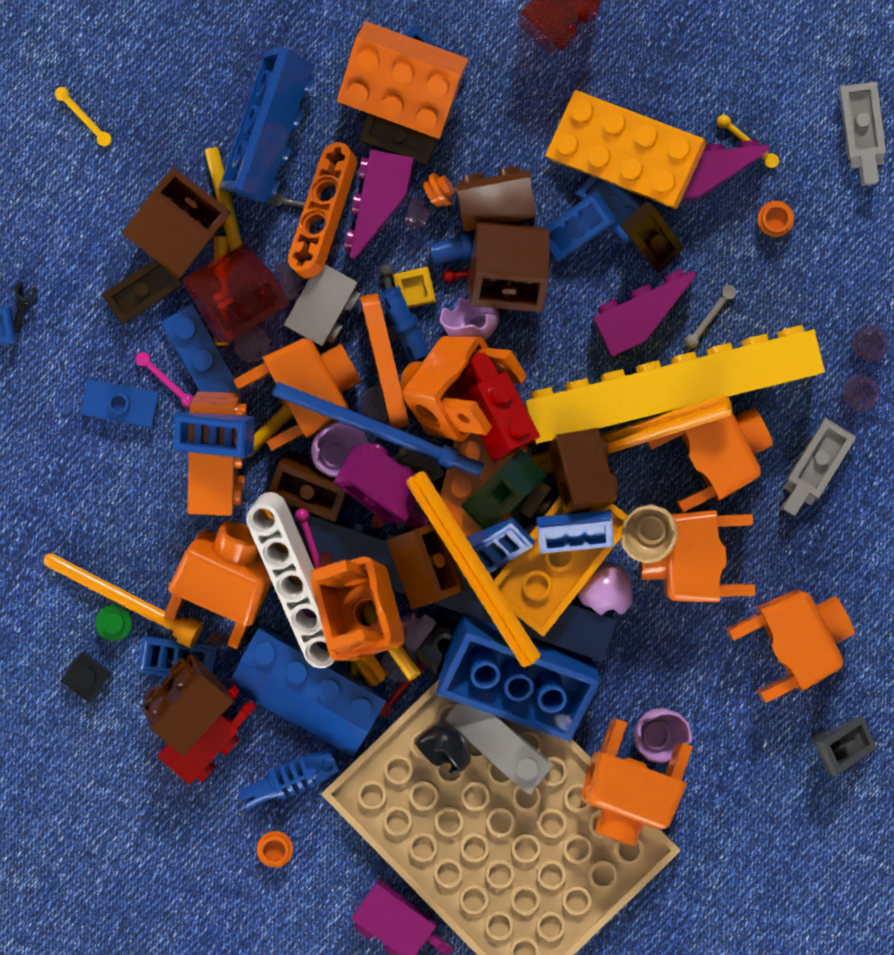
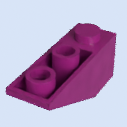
(720, 165)
(383, 192)
(635, 320)

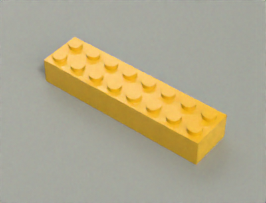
(677, 385)

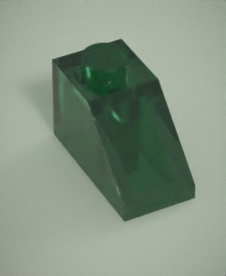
(504, 490)

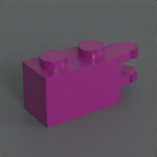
(379, 484)
(396, 922)

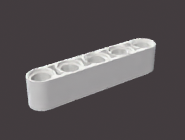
(282, 565)

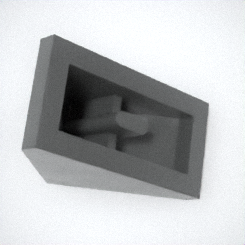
(843, 745)

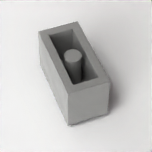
(322, 306)

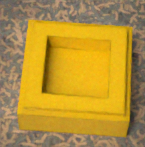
(416, 287)

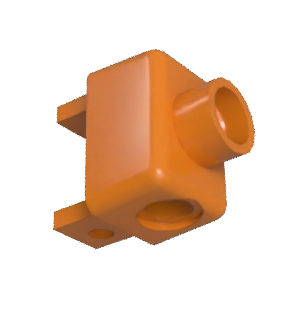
(315, 373)
(436, 385)
(722, 454)
(698, 559)
(222, 576)
(341, 595)
(801, 638)
(630, 791)

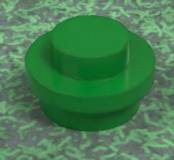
(113, 622)

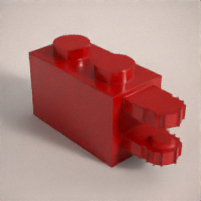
(502, 407)
(217, 738)

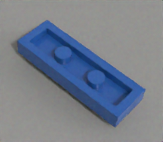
(200, 352)

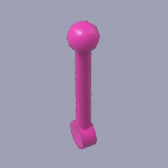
(144, 360)
(302, 516)

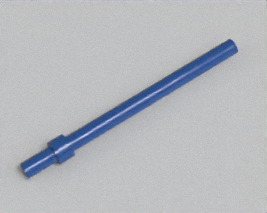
(445, 456)

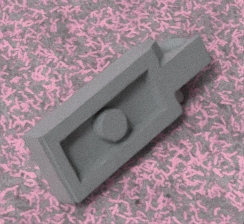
(863, 129)
(816, 465)

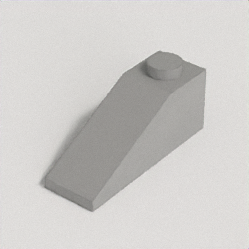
(501, 745)

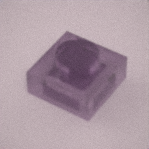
(289, 281)

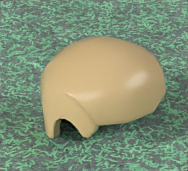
(649, 533)

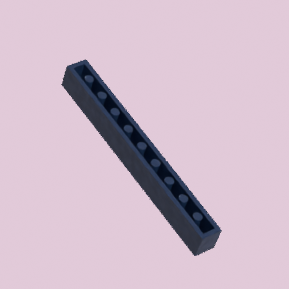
(575, 629)

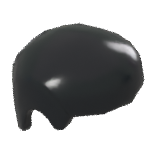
(430, 651)
(443, 745)

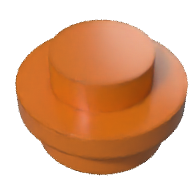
(439, 190)
(775, 219)
(275, 849)

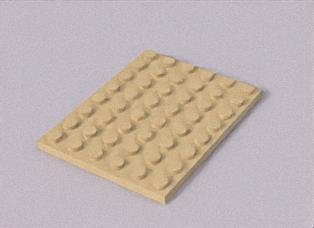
(484, 853)

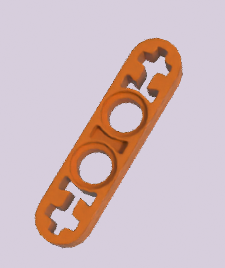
(327, 210)
(384, 361)

